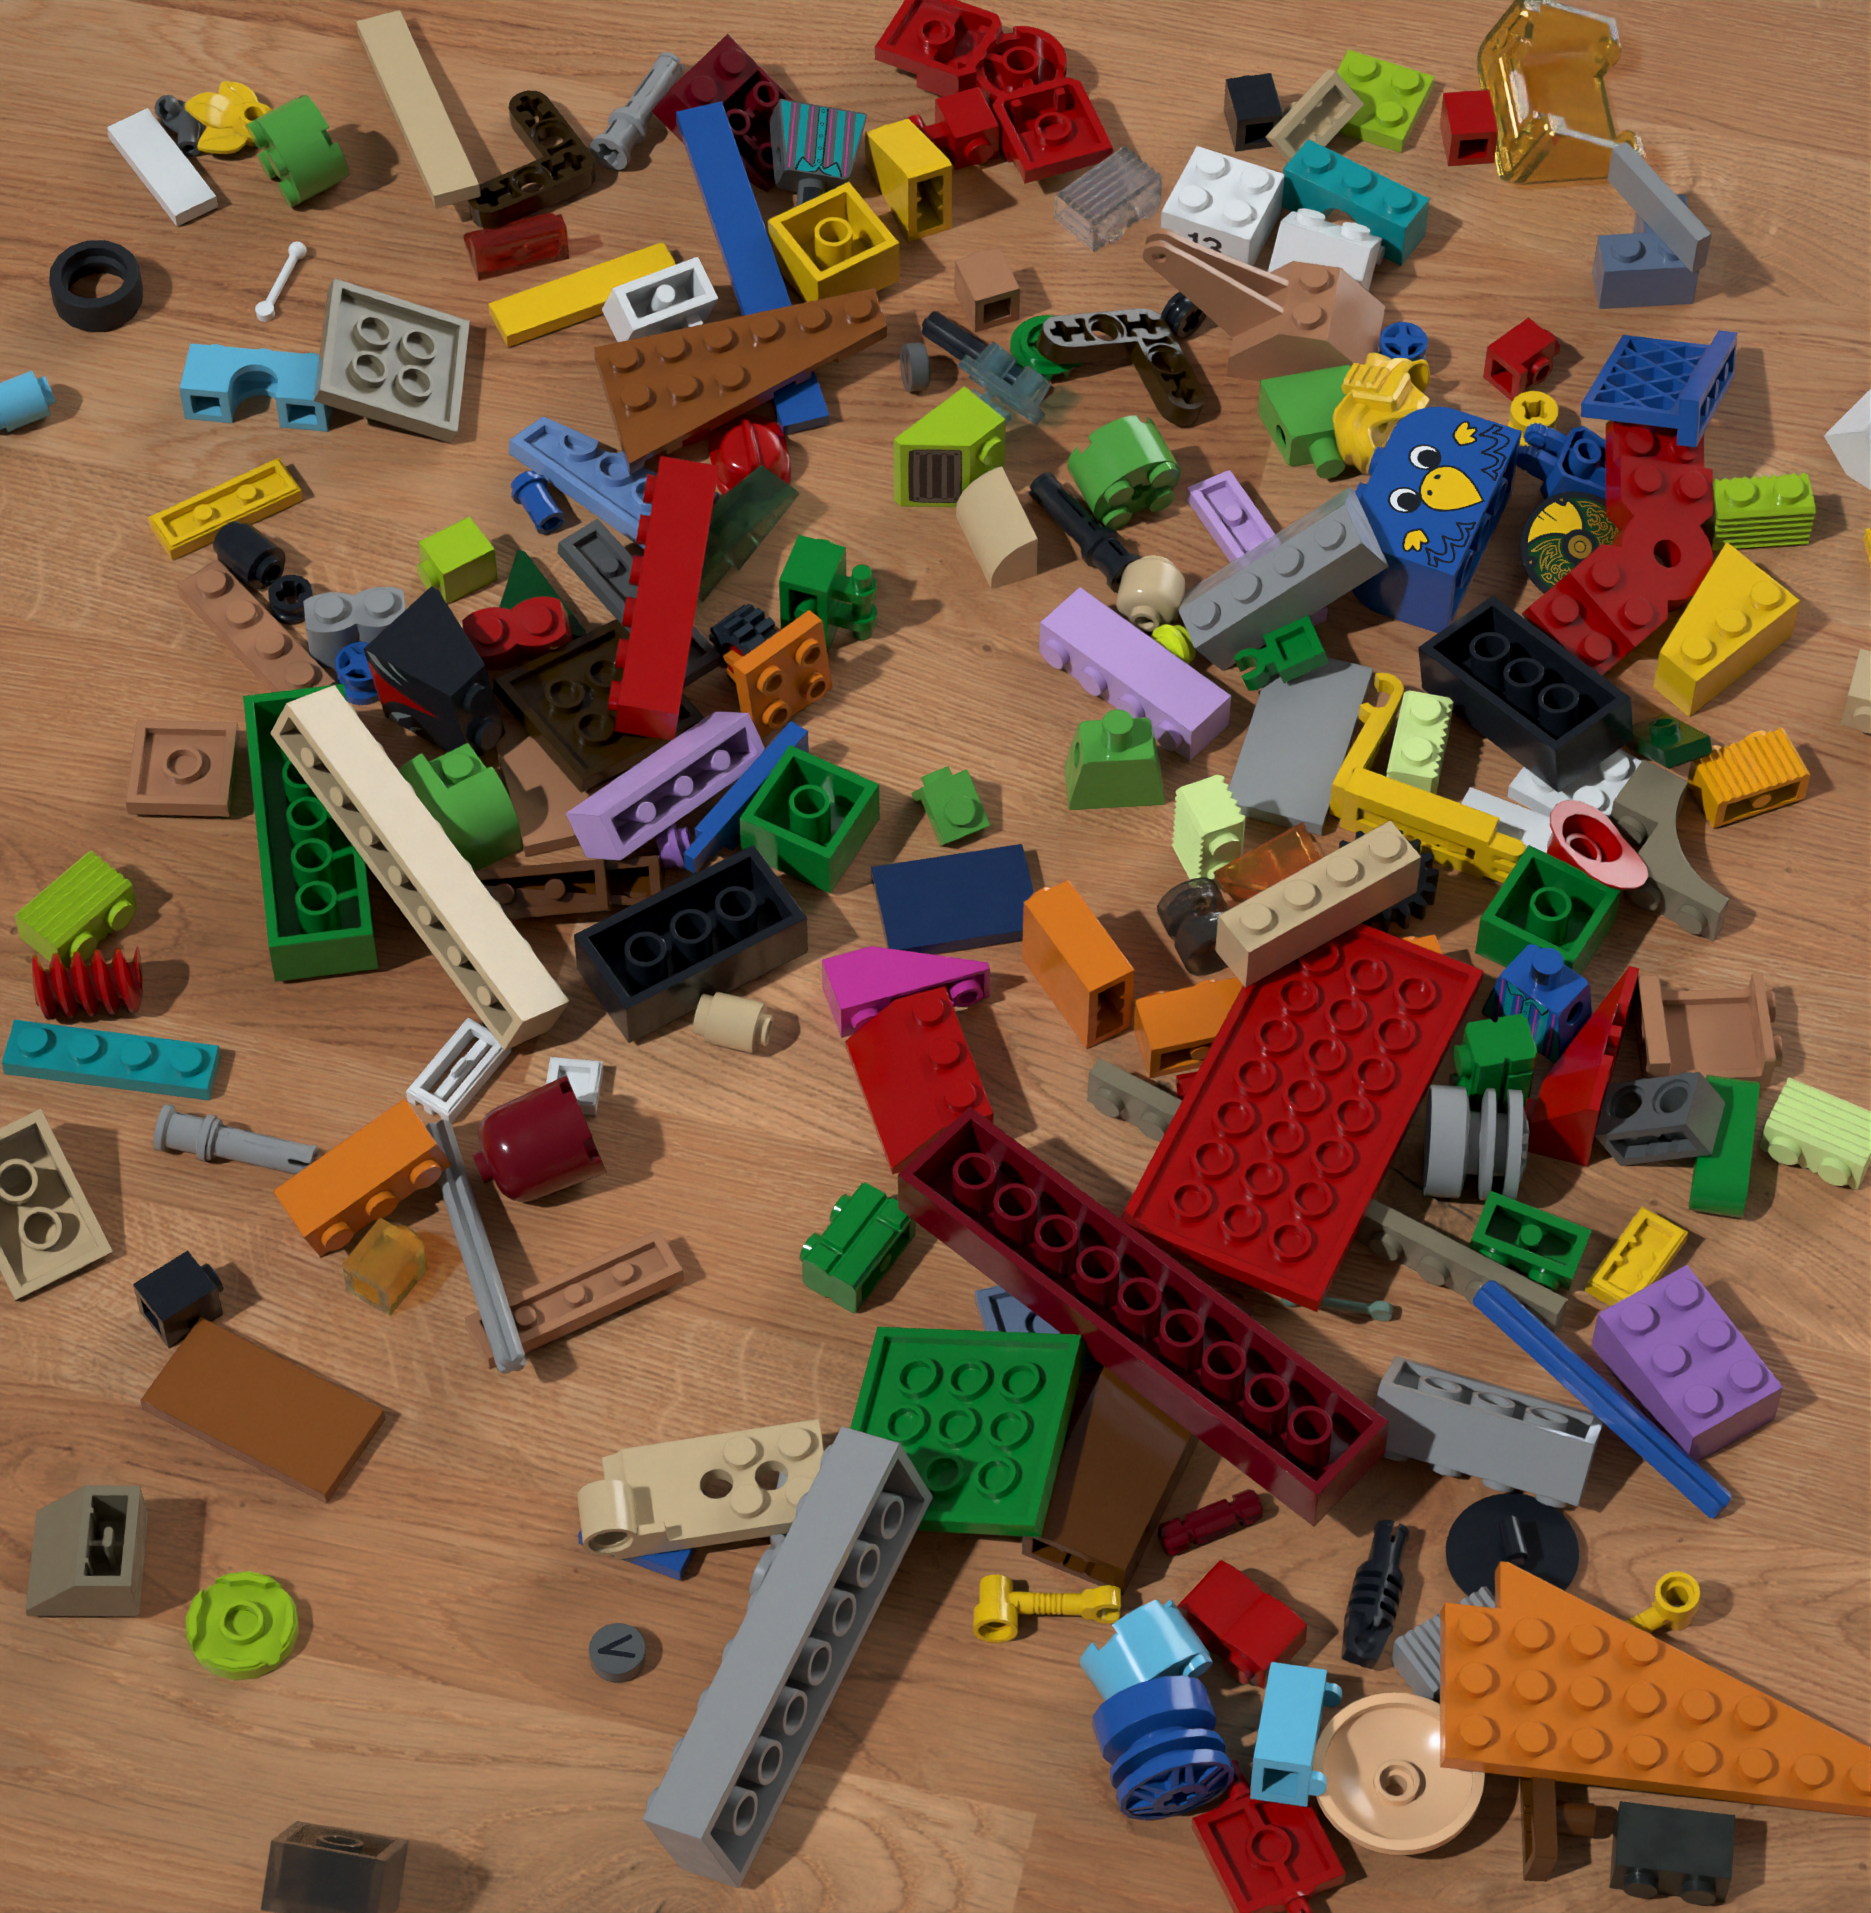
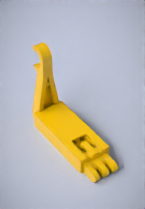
(1451, 831)

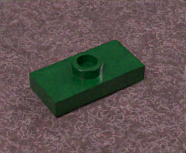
(1669, 741)

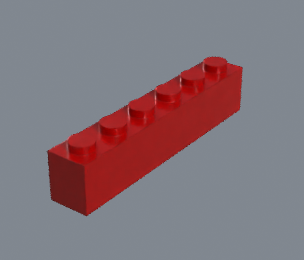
(665, 599)

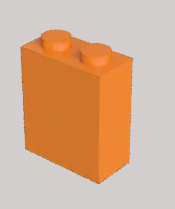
(1077, 963)

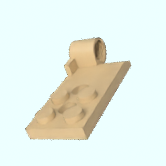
(656, 1495)

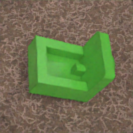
(951, 804)

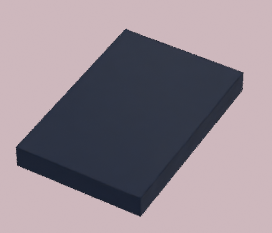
(953, 900)

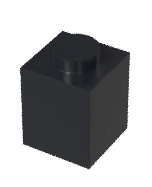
(1251, 110)
(178, 1296)

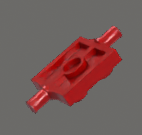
(1267, 1852)

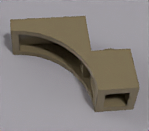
(1647, 817)

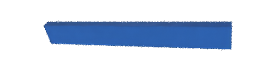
(744, 244)

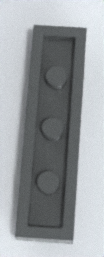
(606, 571)

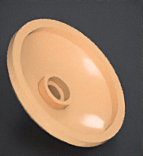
(1384, 1744)

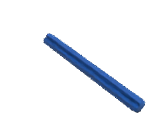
(1602, 1399)

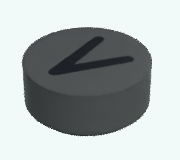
(914, 366)
(617, 1652)

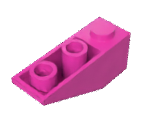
(871, 978)

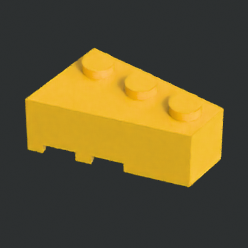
(1724, 631)

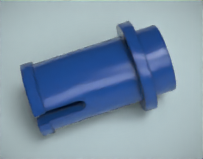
(532, 493)

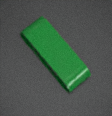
(1723, 1178)

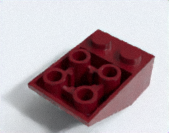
(747, 97)

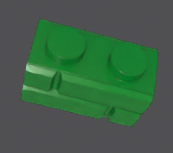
(1495, 1057)
(856, 1247)

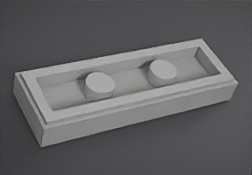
(1659, 207)

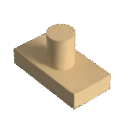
(1315, 116)

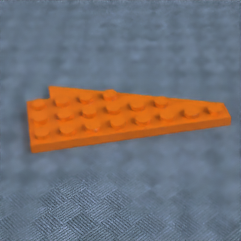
(1597, 1702)

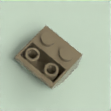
(89, 1553)

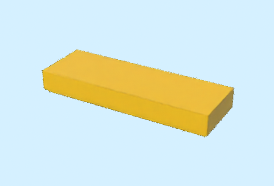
(240, 499)

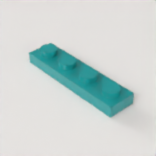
(111, 1059)

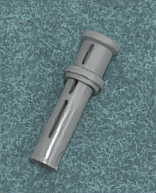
(630, 123)
(210, 1138)

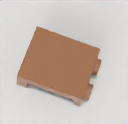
(1707, 1031)

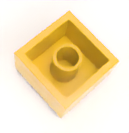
(834, 246)

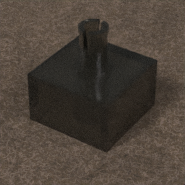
(333, 1871)

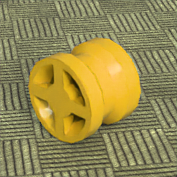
(1532, 405)

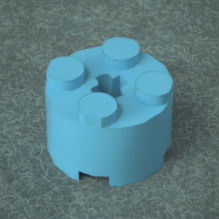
(1147, 1646)

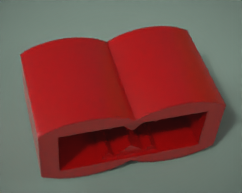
(525, 631)
(1242, 1624)

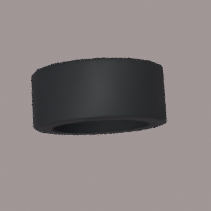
(91, 258)

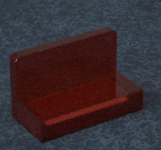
(517, 245)

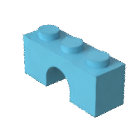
(223, 377)

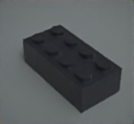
(1526, 693)
(691, 942)

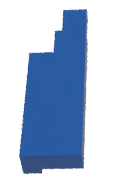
(722, 823)

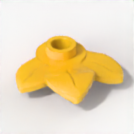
(226, 117)

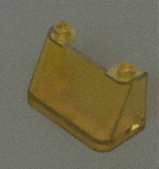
(1551, 94)

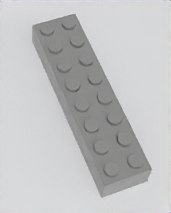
(788, 1657)

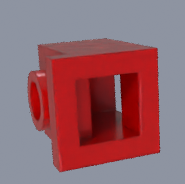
(1520, 358)

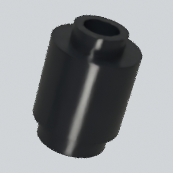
(249, 554)

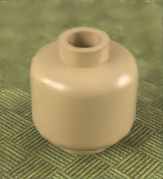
(1150, 591)

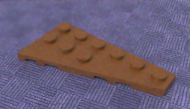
(716, 371)

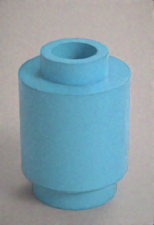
(24, 400)

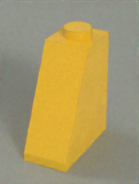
(911, 178)

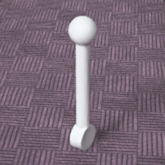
(265, 309)

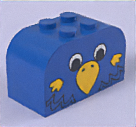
(1434, 511)

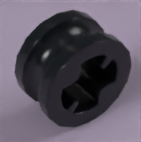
(1182, 315)
(289, 586)

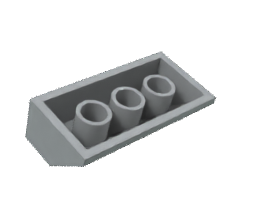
(1282, 580)
(1487, 1432)

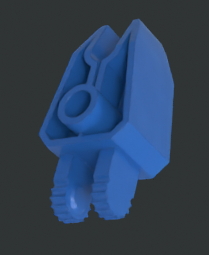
(1564, 460)

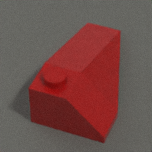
(1575, 1088)

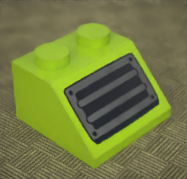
(947, 451)

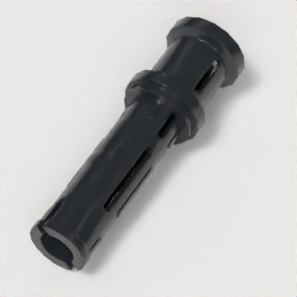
(1098, 544)

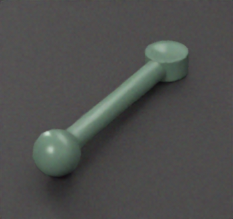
(1378, 1310)

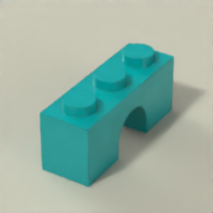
(1328, 181)

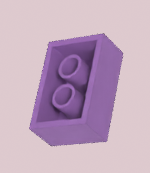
(1686, 1364)

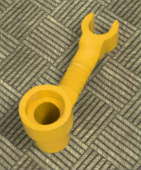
(1670, 1589)
(998, 1607)

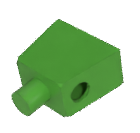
(1299, 417)
(1114, 764)

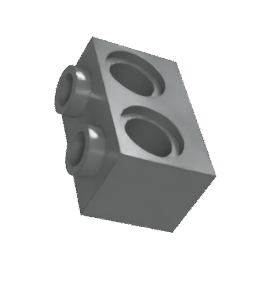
(1660, 1118)

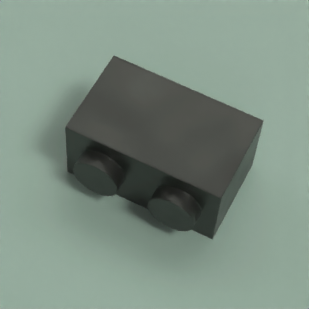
(1672, 1853)

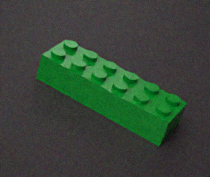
(309, 869)

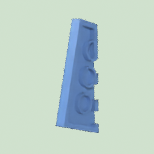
(585, 473)

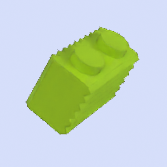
(1761, 511)
(77, 910)

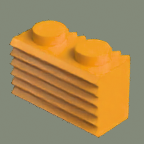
(1748, 777)

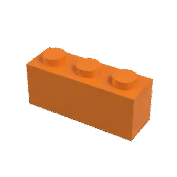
(362, 1178)

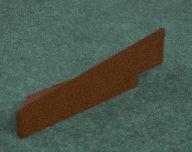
(573, 886)

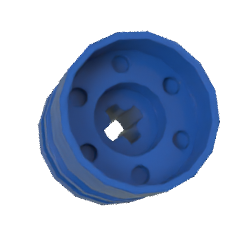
(1162, 1747)

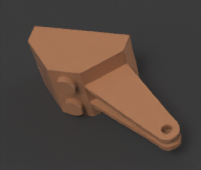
(1278, 320)

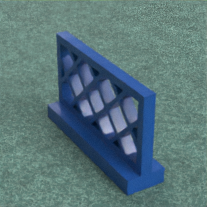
(1664, 384)

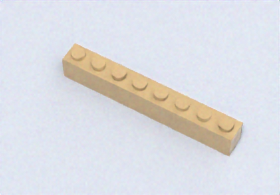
(419, 867)

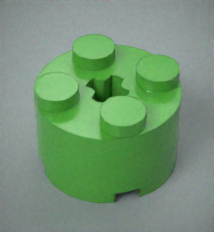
(298, 150)
(1125, 471)

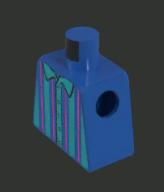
(1547, 994)

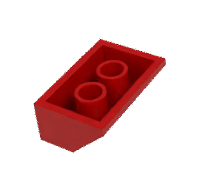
(915, 1073)

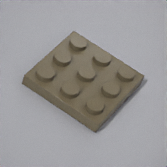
(392, 360)

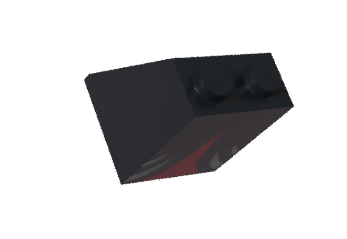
(434, 678)

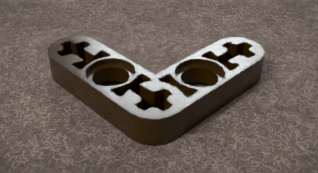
(550, 162)
(1137, 336)

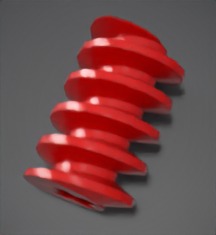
(88, 984)

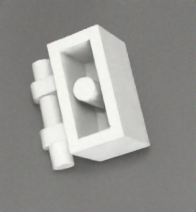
(1311, 239)
(661, 302)

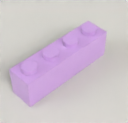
(1134, 673)
(666, 785)

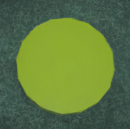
(242, 1626)

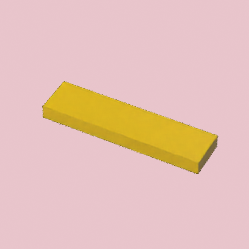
(572, 296)

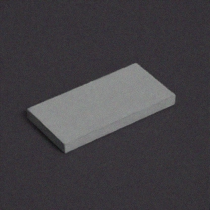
(1299, 744)

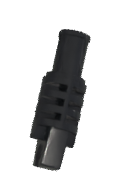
(1375, 1597)

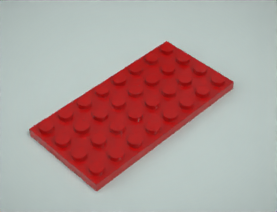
(1302, 1112)

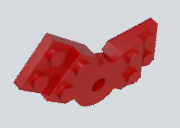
(1040, 112)
(1620, 591)

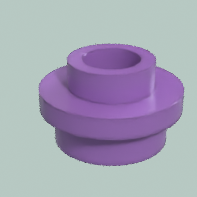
(672, 845)

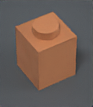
(987, 289)

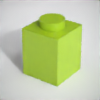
(457, 560)

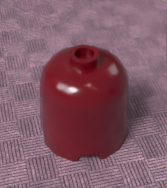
(537, 1144)

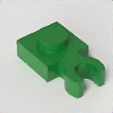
(1289, 651)

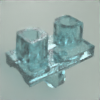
(1022, 396)

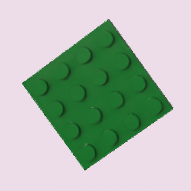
(976, 1419)

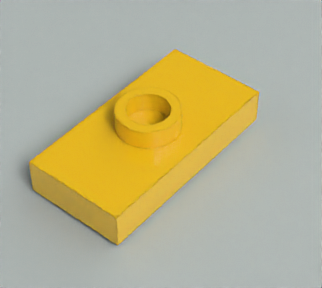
(1636, 1258)

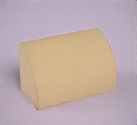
(998, 529)

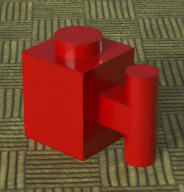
(963, 128)

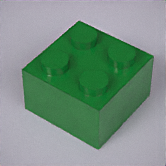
(810, 818)
(1548, 907)

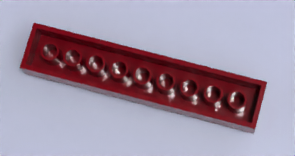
(1143, 1316)

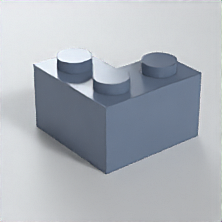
(1640, 270)

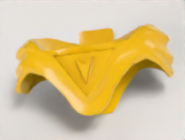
(1375, 403)

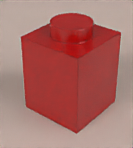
(1468, 127)

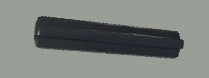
(959, 341)

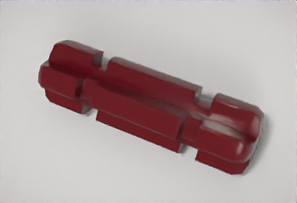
(1210, 1522)

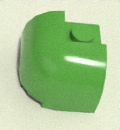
(467, 804)

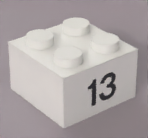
(1225, 204)

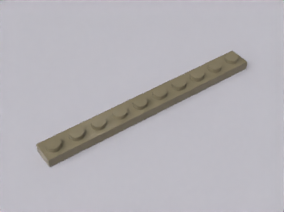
(1383, 1228)

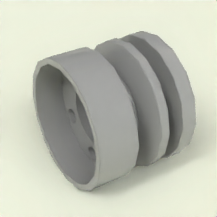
(1473, 1142)

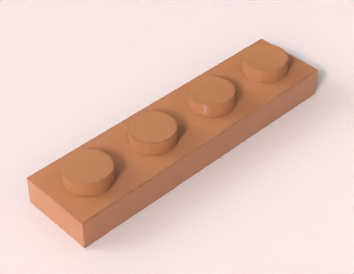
(250, 631)
(586, 1293)

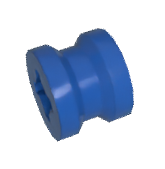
(1405, 340)
(352, 662)

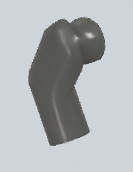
(181, 122)

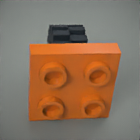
(773, 667)

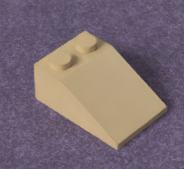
(43, 1211)

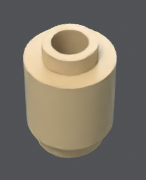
(733, 1022)

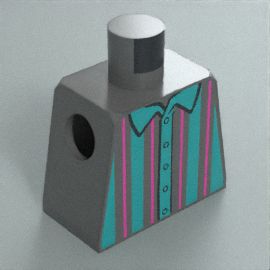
(813, 147)

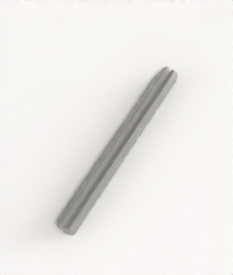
(477, 1254)

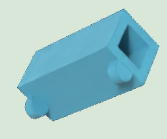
(1290, 1734)

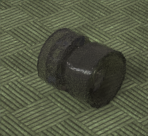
(1191, 920)

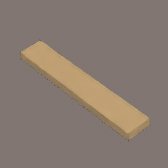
(418, 109)

